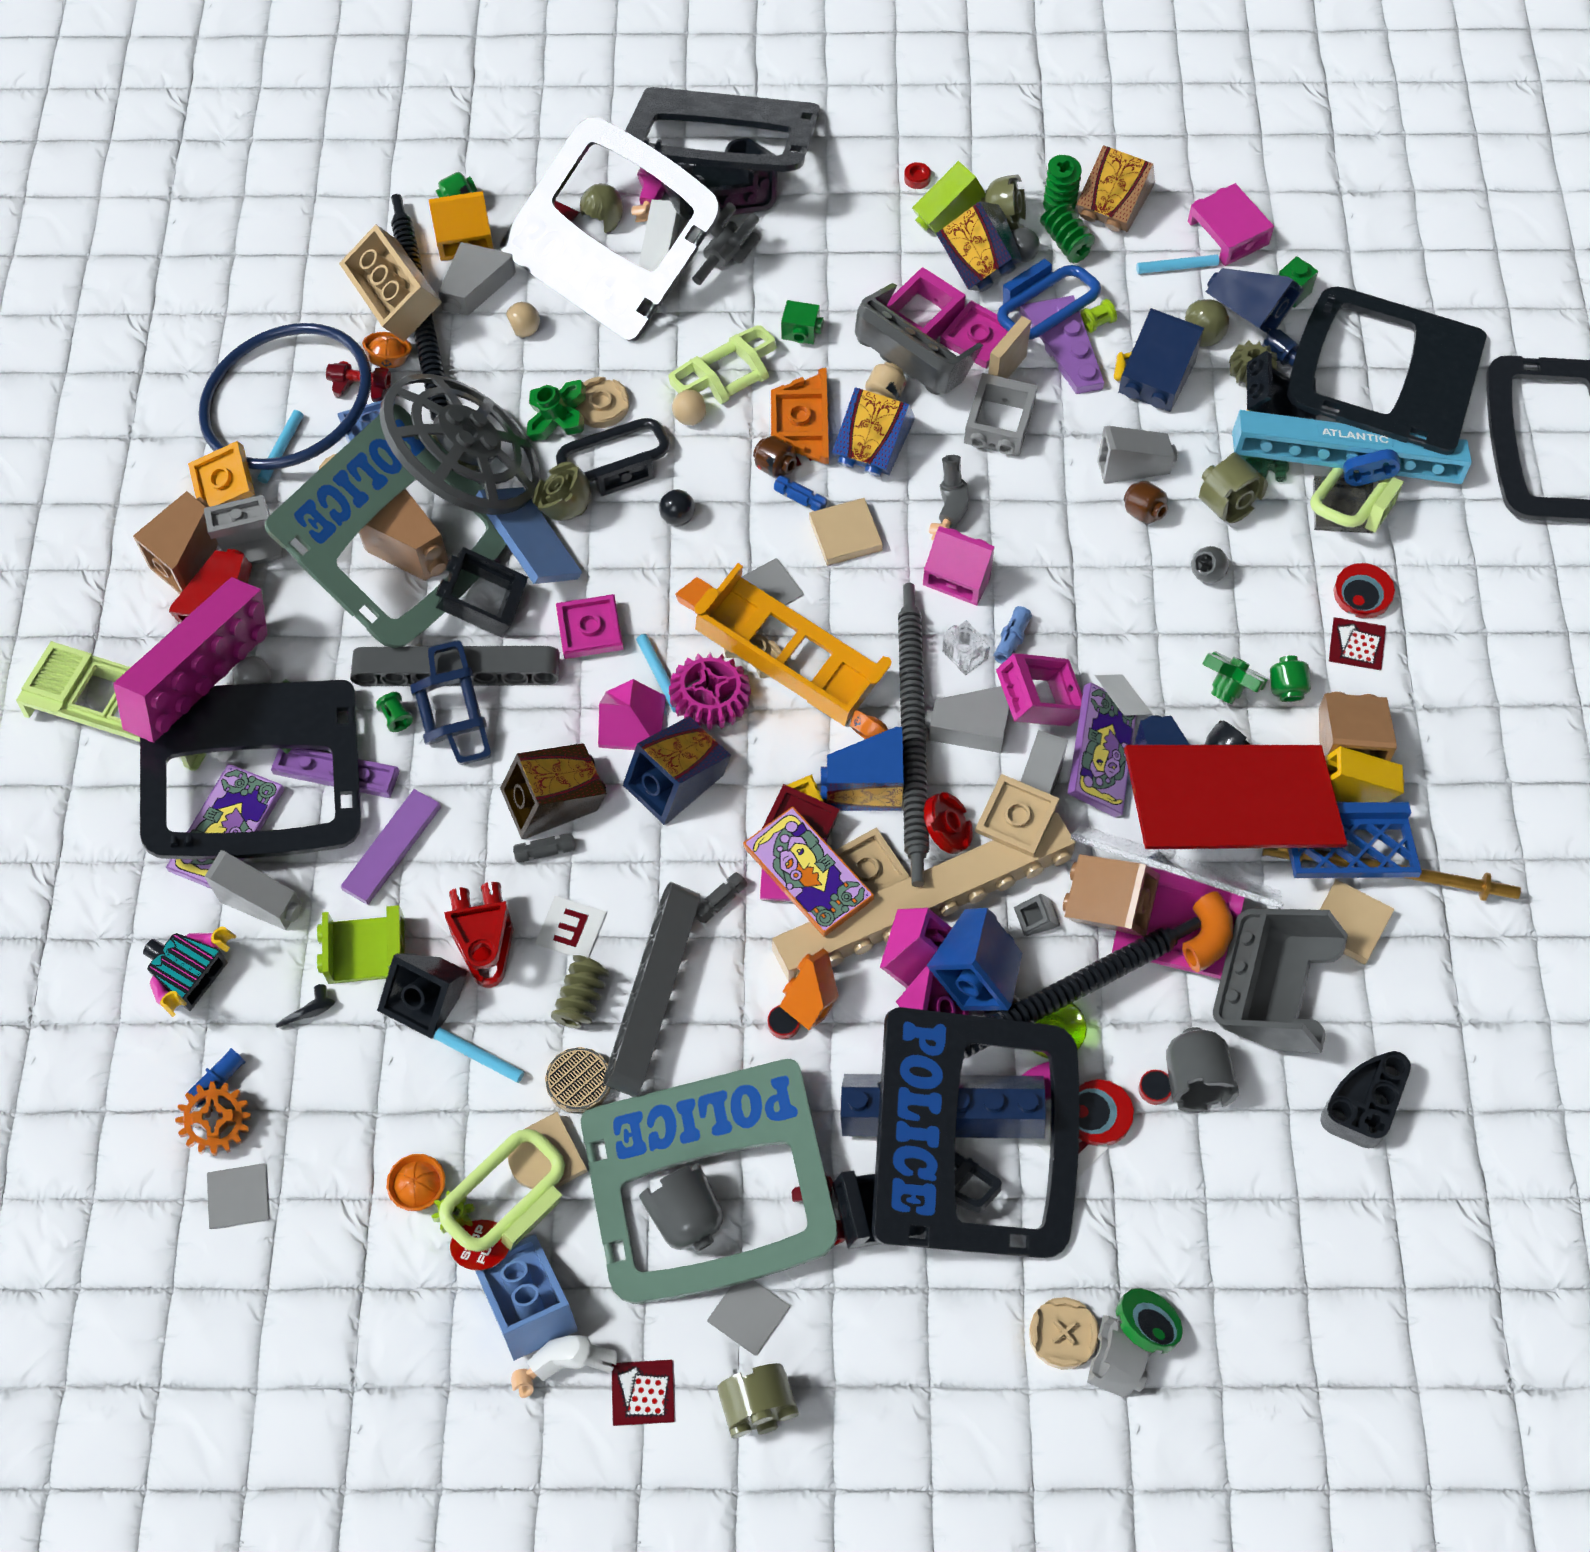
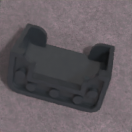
(744, 188)

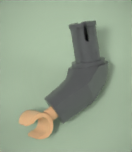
(953, 493)

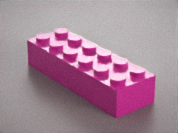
(190, 659)

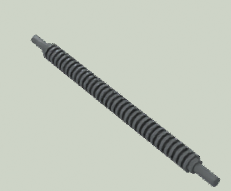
(913, 731)

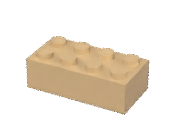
(390, 283)

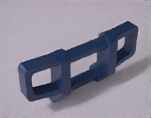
(475, 721)

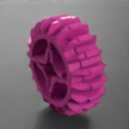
(719, 679)

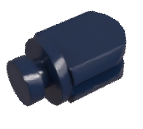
(1282, 345)

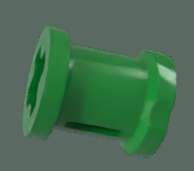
(394, 712)

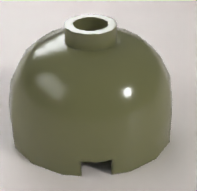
(1011, 200)
(563, 493)

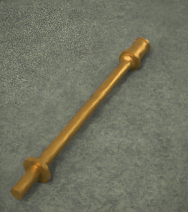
(1483, 886)

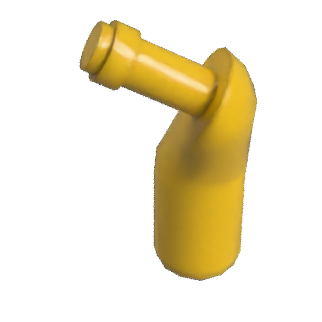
(1120, 365)

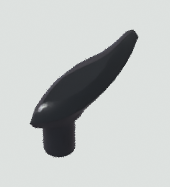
(313, 1008)

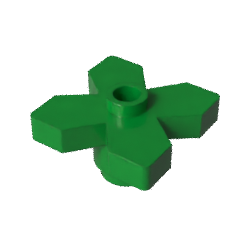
(556, 409)
(1232, 677)

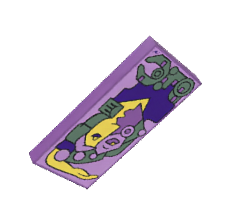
(1099, 758)
(235, 804)

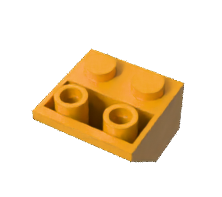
(460, 220)

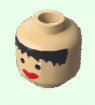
(886, 380)

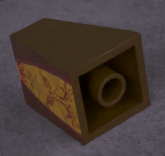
(551, 788)

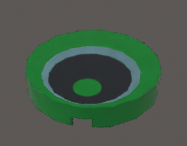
(1149, 1321)

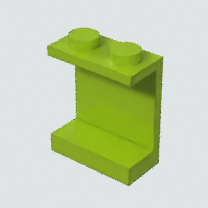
(360, 947)

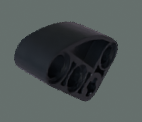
(1357, 1100)

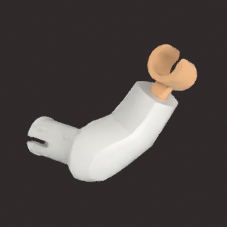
(560, 1353)

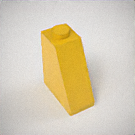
(1363, 777)

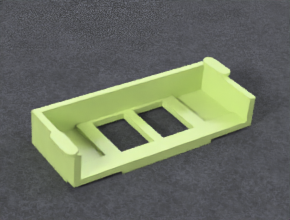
(59, 682)

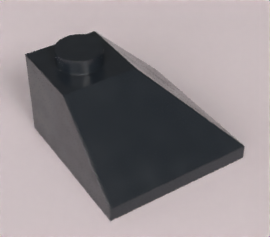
(421, 991)

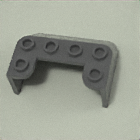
(908, 346)
(1269, 973)

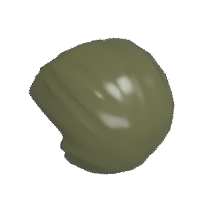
(603, 203)
(1212, 317)

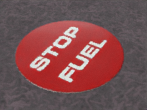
(478, 1260)

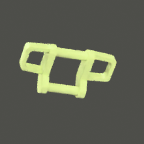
(709, 378)

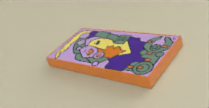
(808, 871)

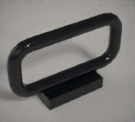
(627, 471)

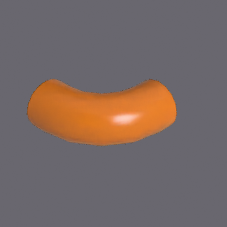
(1214, 935)

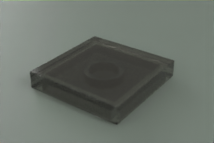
(1345, 499)

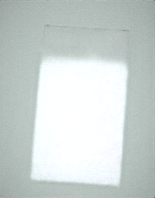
(1179, 865)

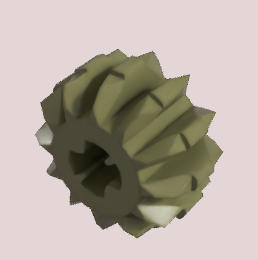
(1244, 354)

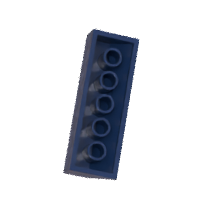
(985, 1108)

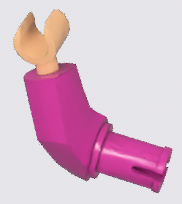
(651, 190)

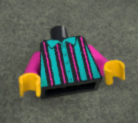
(186, 966)

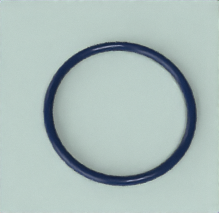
(270, 335)

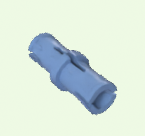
(1012, 634)

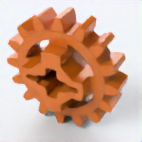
(197, 1118)

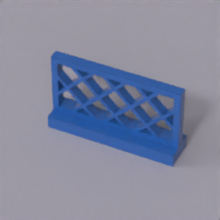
(1376, 819)

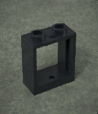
(492, 572)

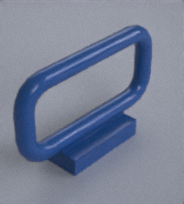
(1035, 281)

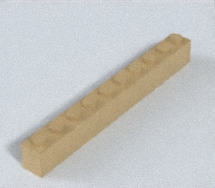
(945, 888)

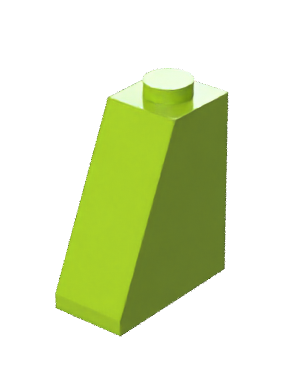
(948, 198)

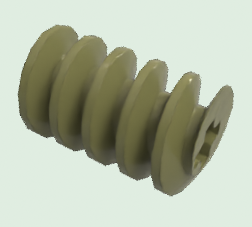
(579, 991)

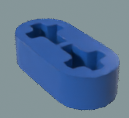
(1371, 467)

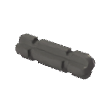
(544, 847)
(720, 897)

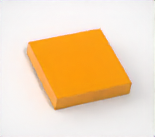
(222, 475)

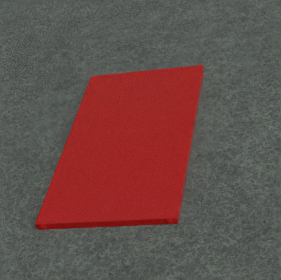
(1234, 796)

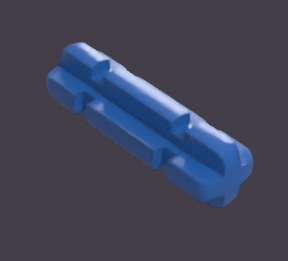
(799, 493)

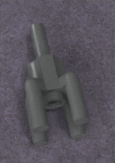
(727, 243)

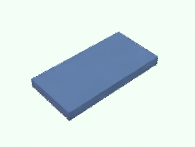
(533, 541)

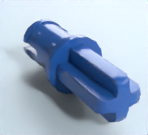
(219, 1072)

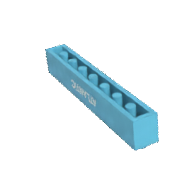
(1334, 443)

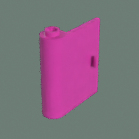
(1175, 906)

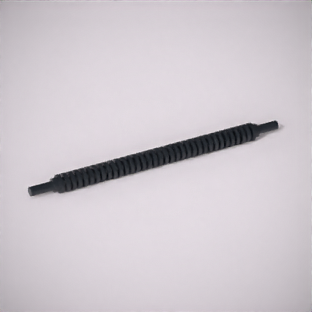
(425, 334)
(1092, 977)

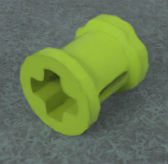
(1099, 315)

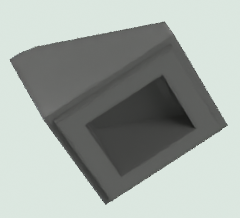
(1036, 915)

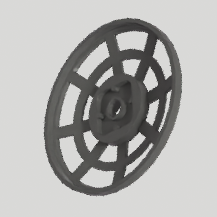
(466, 437)

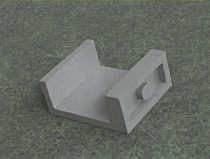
(242, 528)

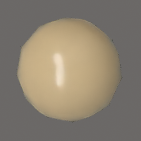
(523, 319)
(689, 407)

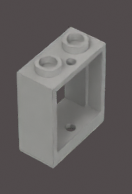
(1003, 392)

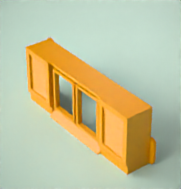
(738, 611)

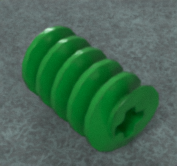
(1062, 181)
(1068, 232)

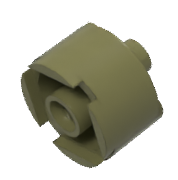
(1232, 488)
(757, 1400)

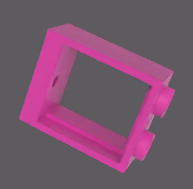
(936, 291)
(1021, 695)

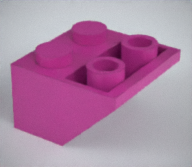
(958, 565)
(912, 943)

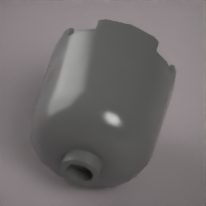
(1200, 1070)
(684, 1209)

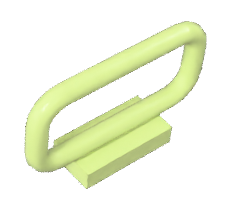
(1373, 510)
(523, 1215)

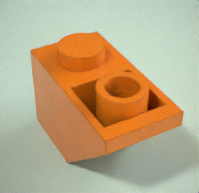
(812, 992)

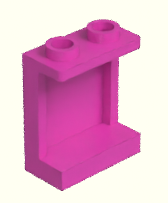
(1232, 223)

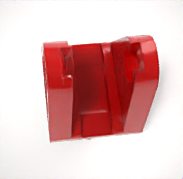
(481, 932)

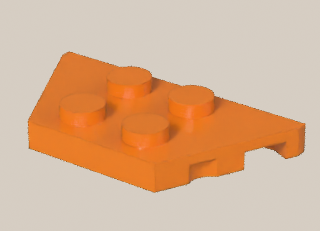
(801, 416)

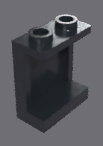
(1269, 389)
(855, 1207)

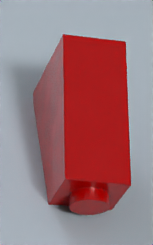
(209, 578)

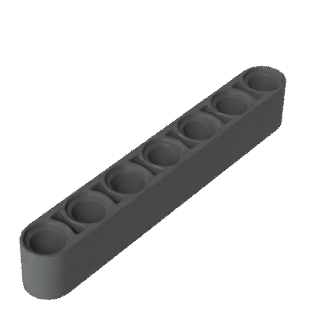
(489, 665)
(651, 990)

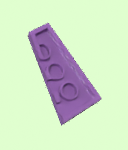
(1067, 344)

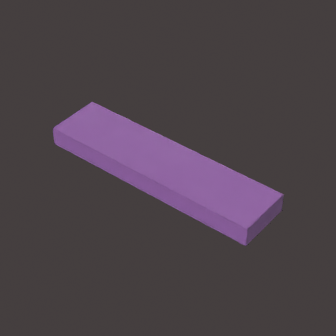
(318, 768)
(390, 847)

